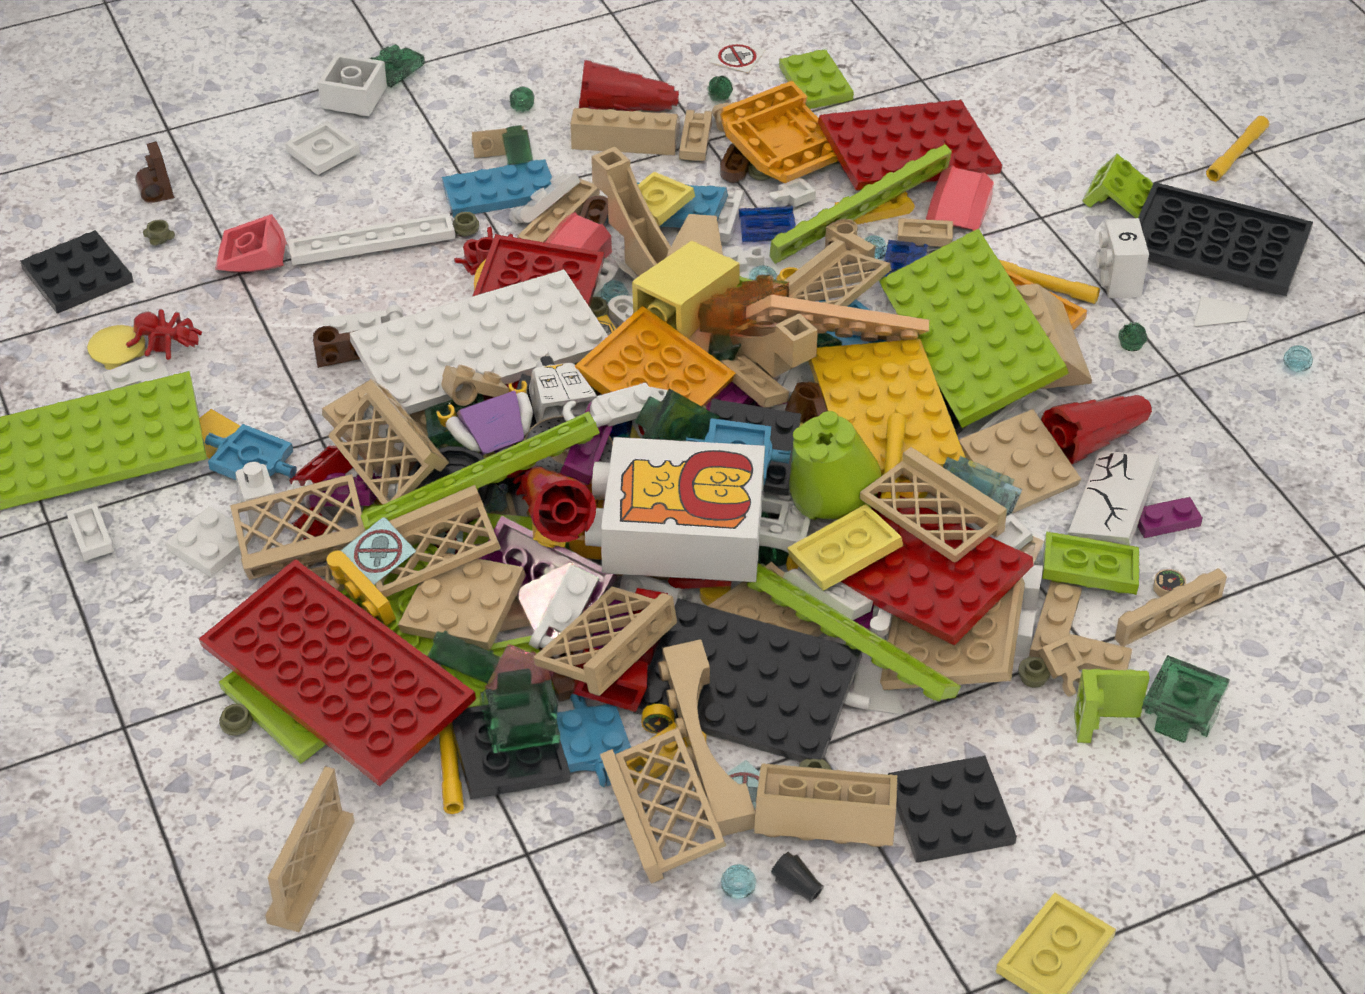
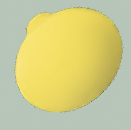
(110, 347)

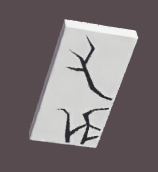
(1114, 497)

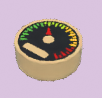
(1167, 580)

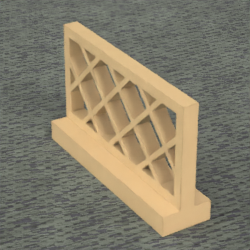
(830, 262)
(399, 424)
(948, 492)
(433, 519)
(307, 551)
(621, 647)
(639, 821)
(308, 854)

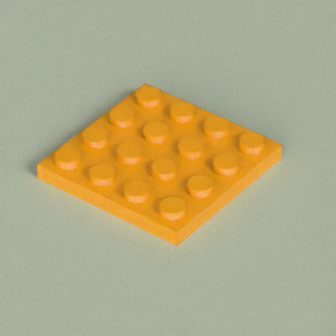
(655, 354)

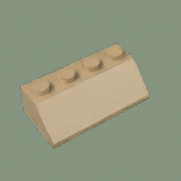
(625, 130)
(1057, 326)
(826, 805)

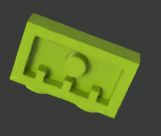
(1121, 183)
(1107, 695)

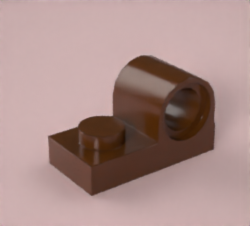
(154, 179)

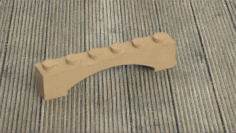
(687, 672)

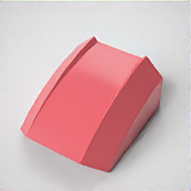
(961, 198)
(581, 233)
(252, 246)

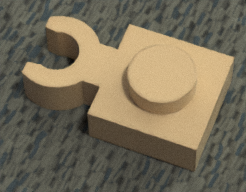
(1063, 660)

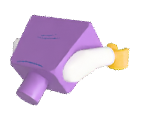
(492, 423)

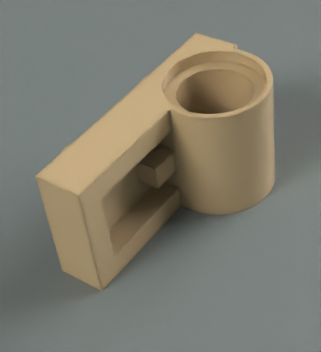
(847, 231)
(473, 383)

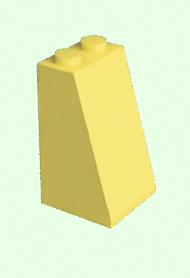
(682, 282)

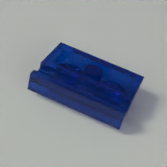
(765, 222)
(902, 254)

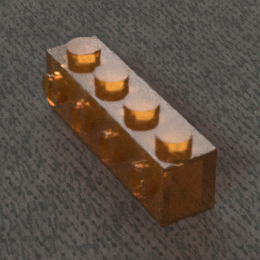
(726, 312)

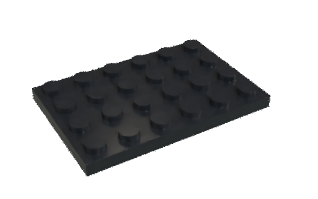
(1223, 238)
(765, 684)

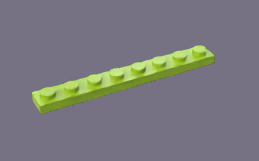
(866, 200)
(491, 469)
(856, 636)

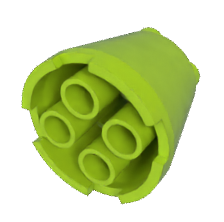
(830, 467)

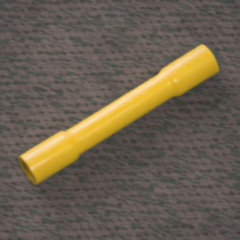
(1225, 161)
(1073, 289)
(895, 438)
(451, 784)

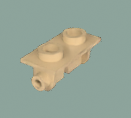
(488, 142)

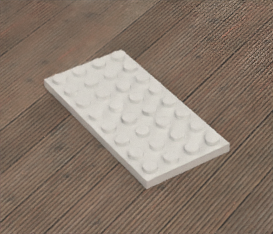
(488, 332)

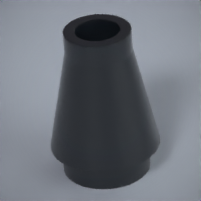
(796, 876)

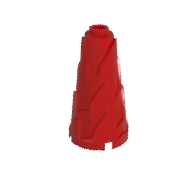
(610, 88)
(1093, 423)
(558, 504)

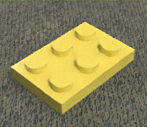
(845, 547)
(1055, 949)

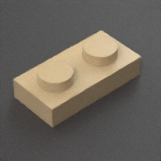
(922, 232)

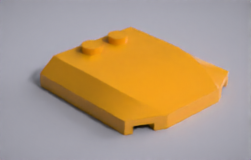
(778, 133)

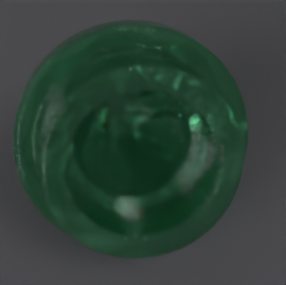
(719, 88)
(521, 99)
(1132, 336)

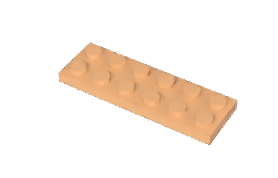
(838, 319)

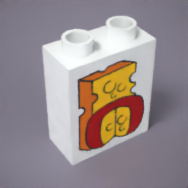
(679, 509)

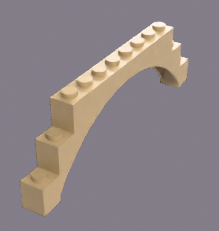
(768, 347)

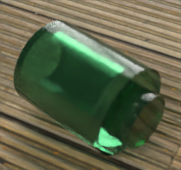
(517, 145)

